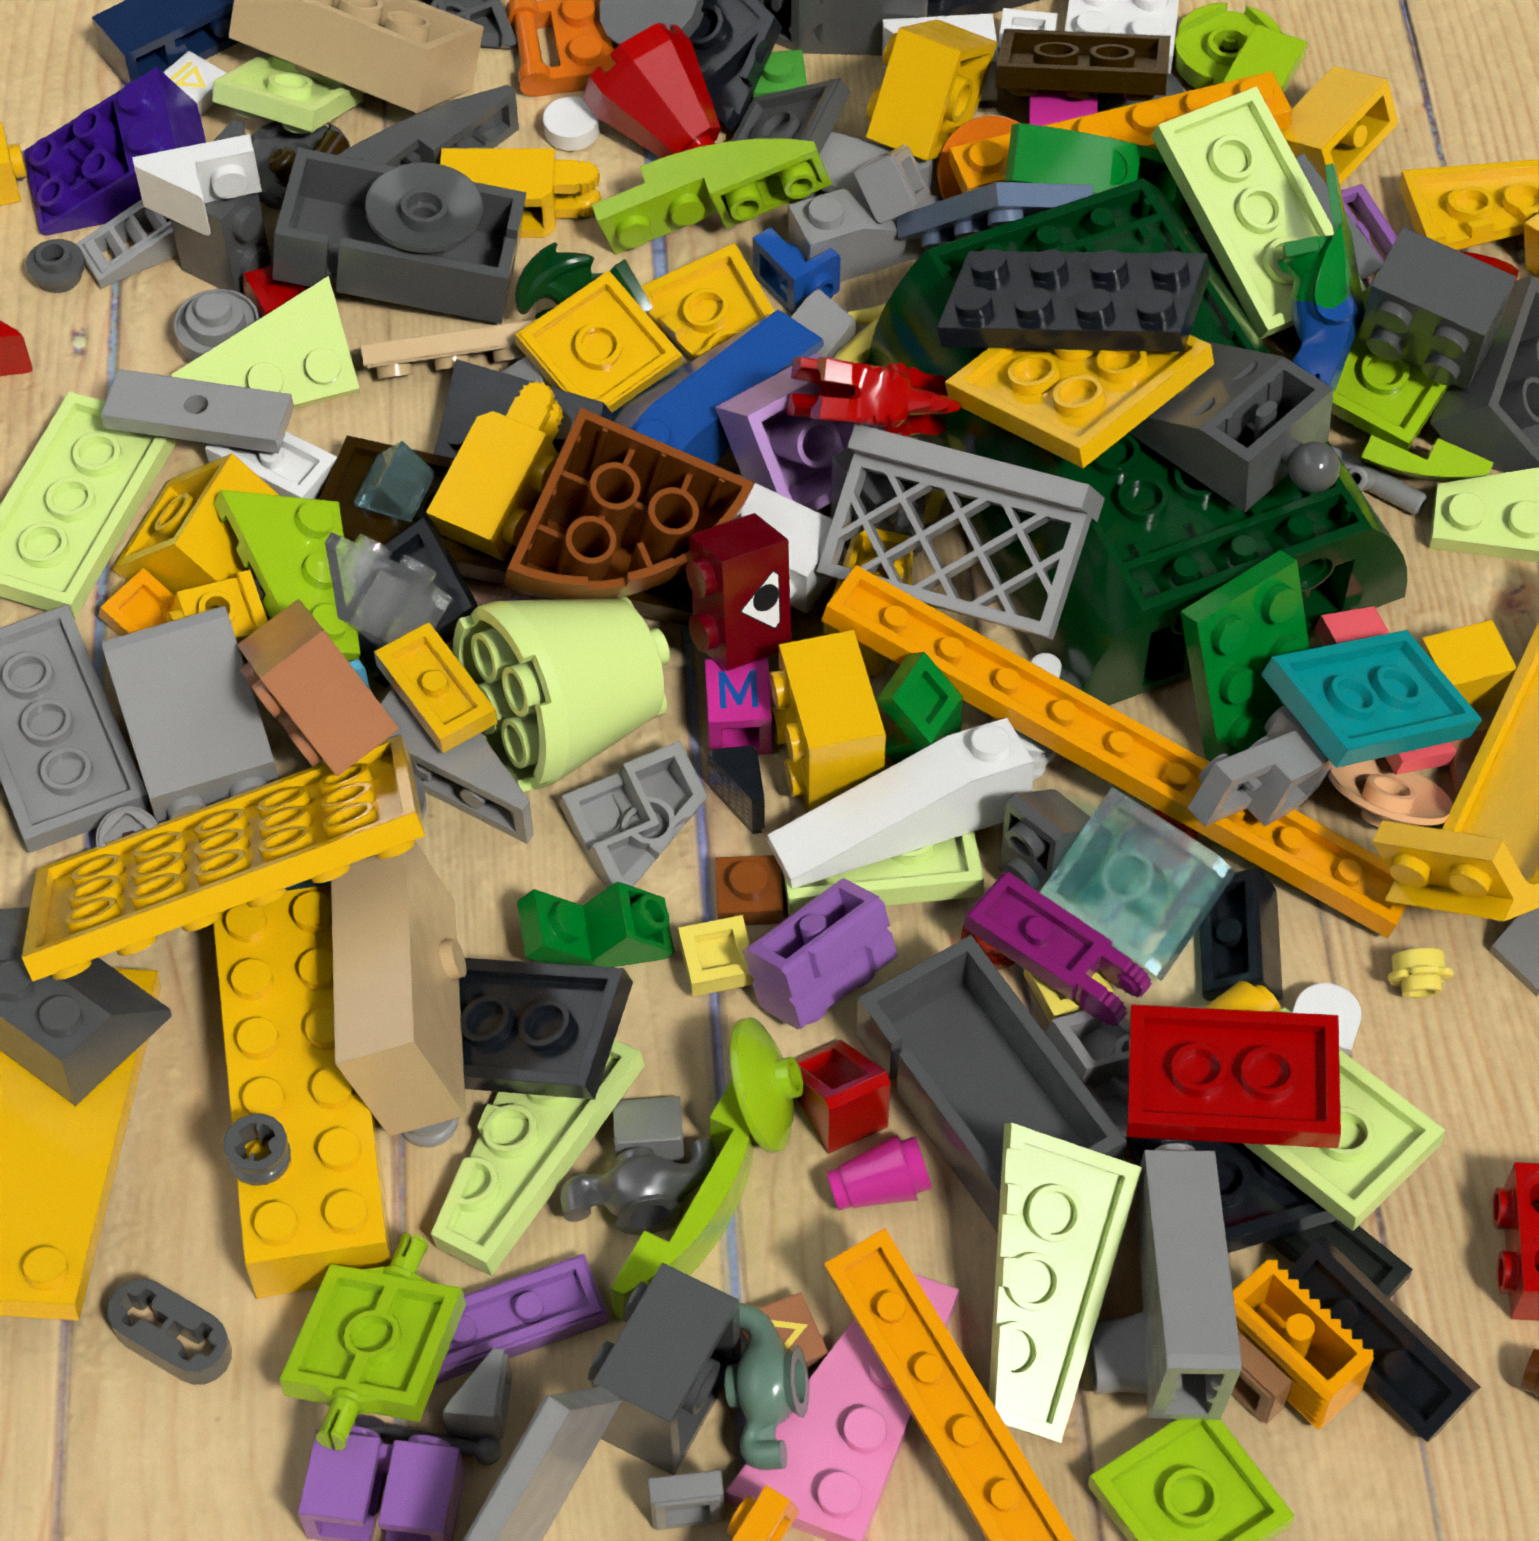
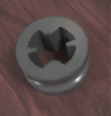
(262, 1128)

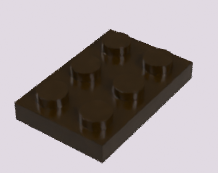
(1083, 63)

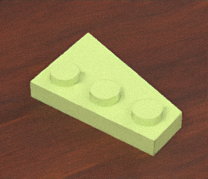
(923, 875)

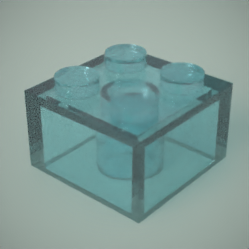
(1138, 882)

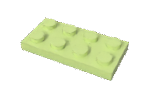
(1244, 198)
(73, 505)

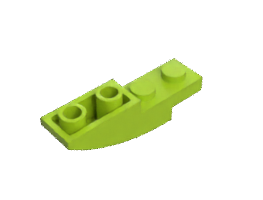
(722, 178)

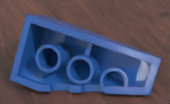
(683, 404)

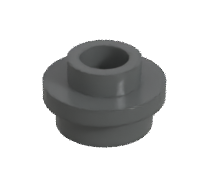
(56, 265)

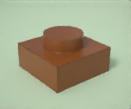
(749, 888)

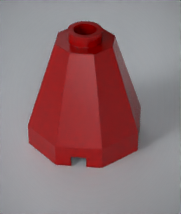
(655, 93)

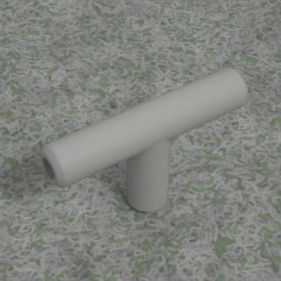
(1383, 484)

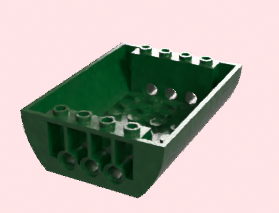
(1155, 536)

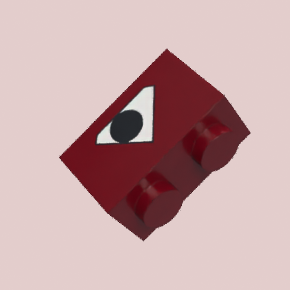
(739, 591)

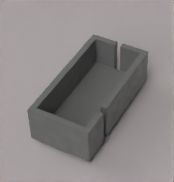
(328, 234)
(974, 1061)

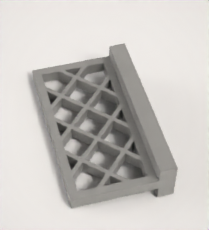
(986, 483)

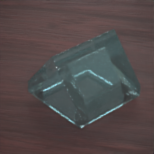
(396, 483)

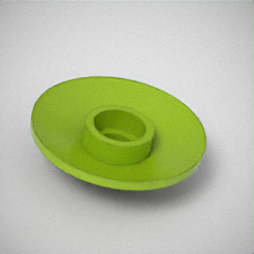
(764, 1084)

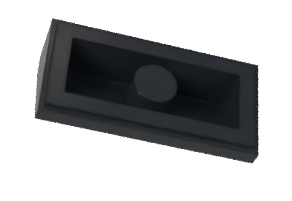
(1242, 937)

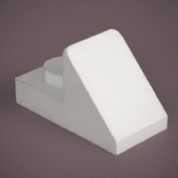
(188, 177)

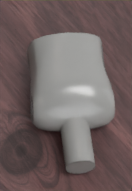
(1118, 1356)

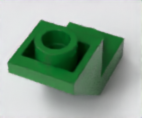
(921, 706)
(608, 931)

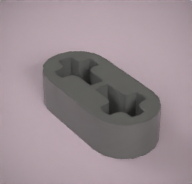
(161, 1344)

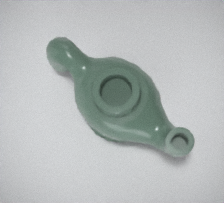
(767, 1388)

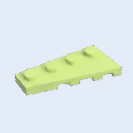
(520, 1161)
(1053, 1264)

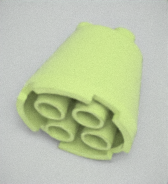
(562, 679)

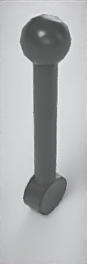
(485, 1450)

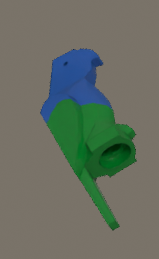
(1325, 292)

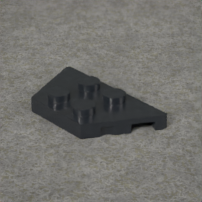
(733, 52)

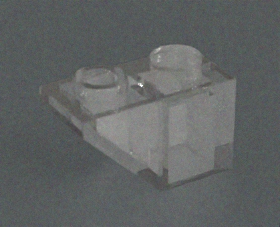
(380, 595)

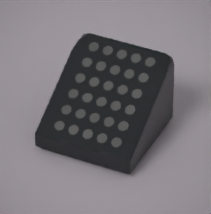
(737, 781)

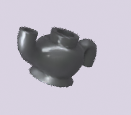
(640, 1188)

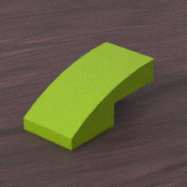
(1443, 462)

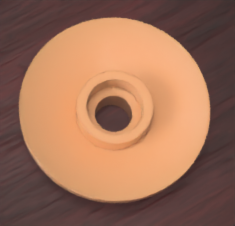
(1391, 797)

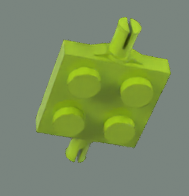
(373, 1342)

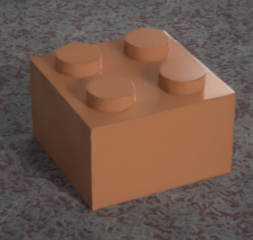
(325, 700)

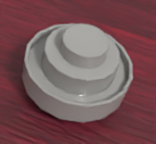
(211, 319)

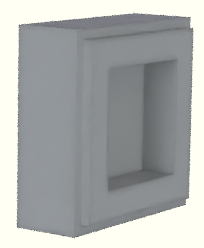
(687, 1500)

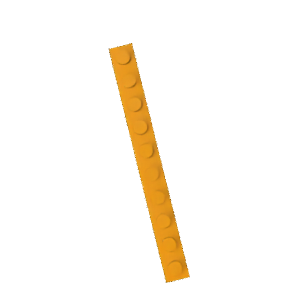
(1111, 746)

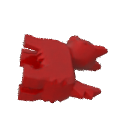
(872, 395)

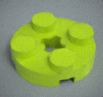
(1203, 32)

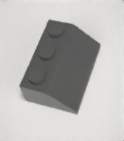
(1501, 406)
(73, 1027)

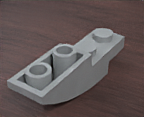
(1266, 778)

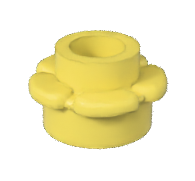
(1419, 972)

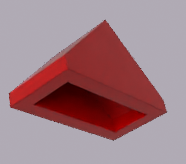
(843, 1095)

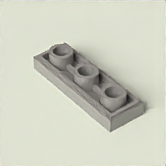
(197, 411)

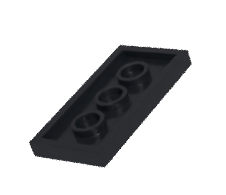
(1075, 300)

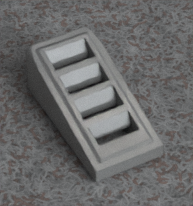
(128, 226)

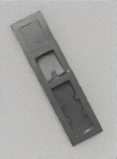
(467, 122)

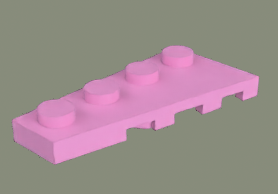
(845, 1441)

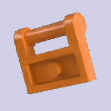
(578, 42)

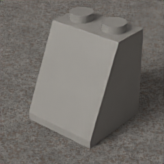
(190, 713)

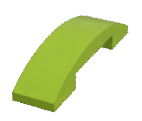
(706, 1215)

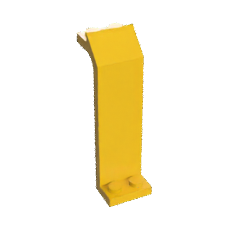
(1489, 845)

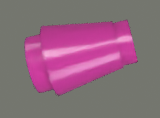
(881, 1175)

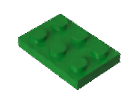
(1230, 644)

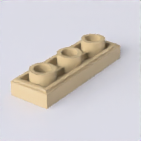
(395, 356)

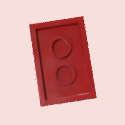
(1234, 1076)

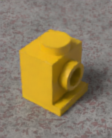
(236, 594)

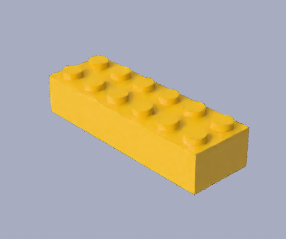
(283, 1065)

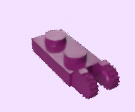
(1055, 947)

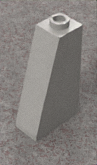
(1185, 1285)

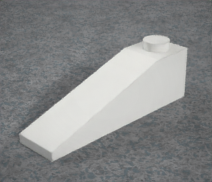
(911, 805)

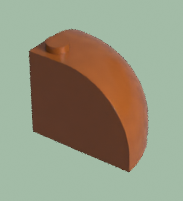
(619, 514)

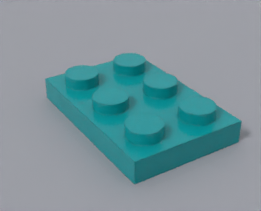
(1370, 698)

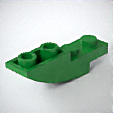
(1083, 158)

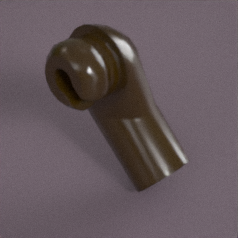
(282, 161)

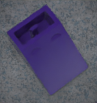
(87, 168)

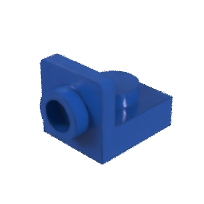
(786, 273)

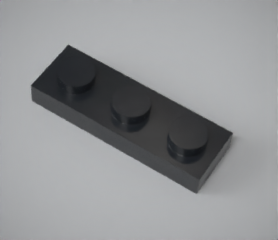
(1407, 1364)

